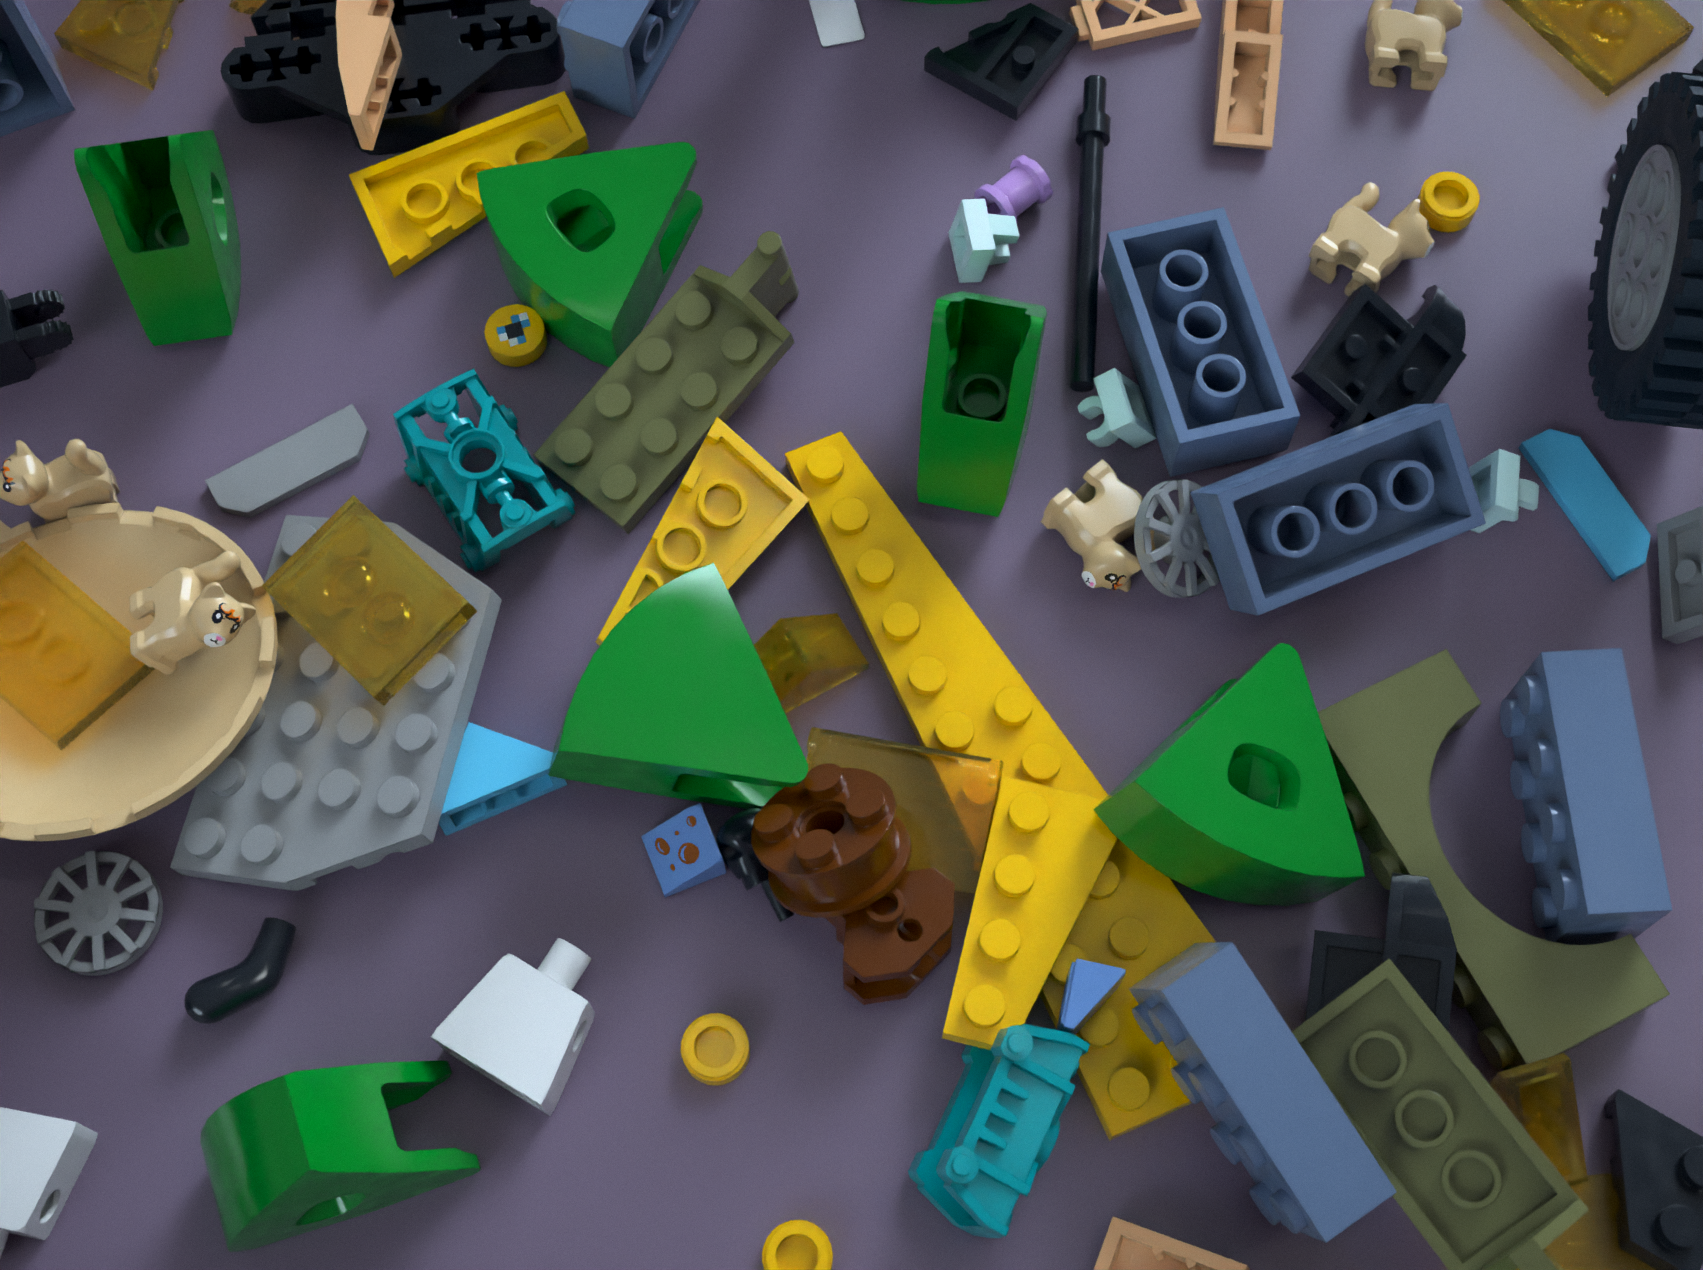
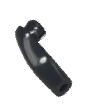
(247, 982)

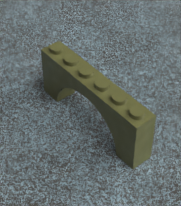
(1519, 989)

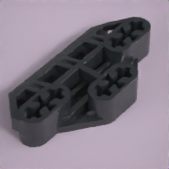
(442, 63)

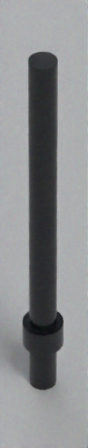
(1092, 135)

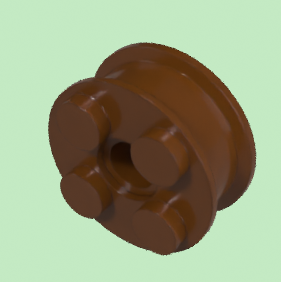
(832, 842)

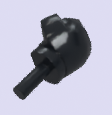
(738, 854)

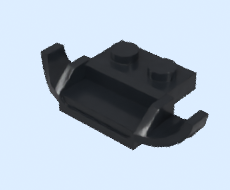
(1379, 361)
(1415, 941)

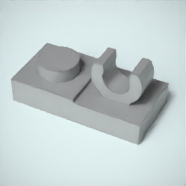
(1681, 576)

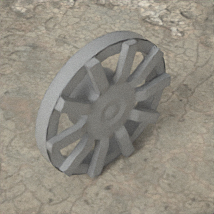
(1176, 539)
(97, 913)

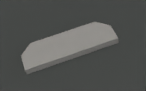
(291, 464)

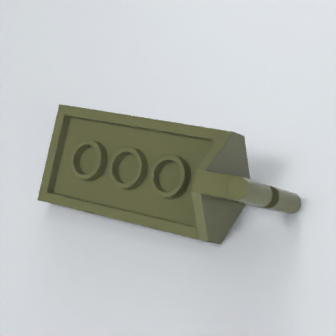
(672, 383)
(1438, 1129)

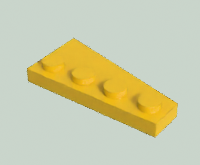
(433, 190)
(720, 515)
(1030, 891)

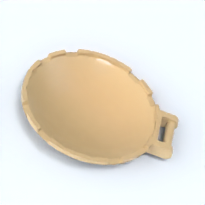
(165, 728)

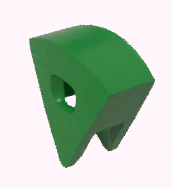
(169, 231)
(593, 238)
(977, 399)
(680, 705)
(1243, 795)
(321, 1150)

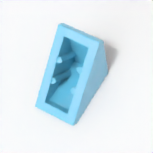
(494, 776)

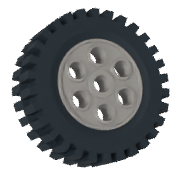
(1652, 265)

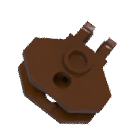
(897, 937)

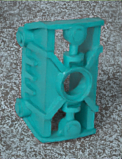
(457, 490)
(998, 1127)

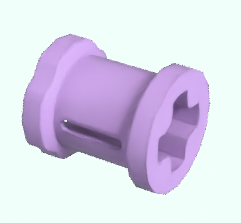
(1017, 189)

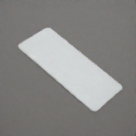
(837, 21)

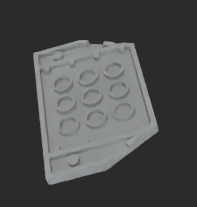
(328, 767)

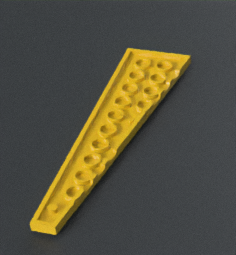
(974, 702)

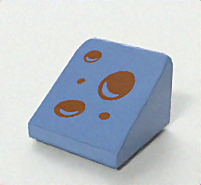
(684, 851)
(1085, 991)

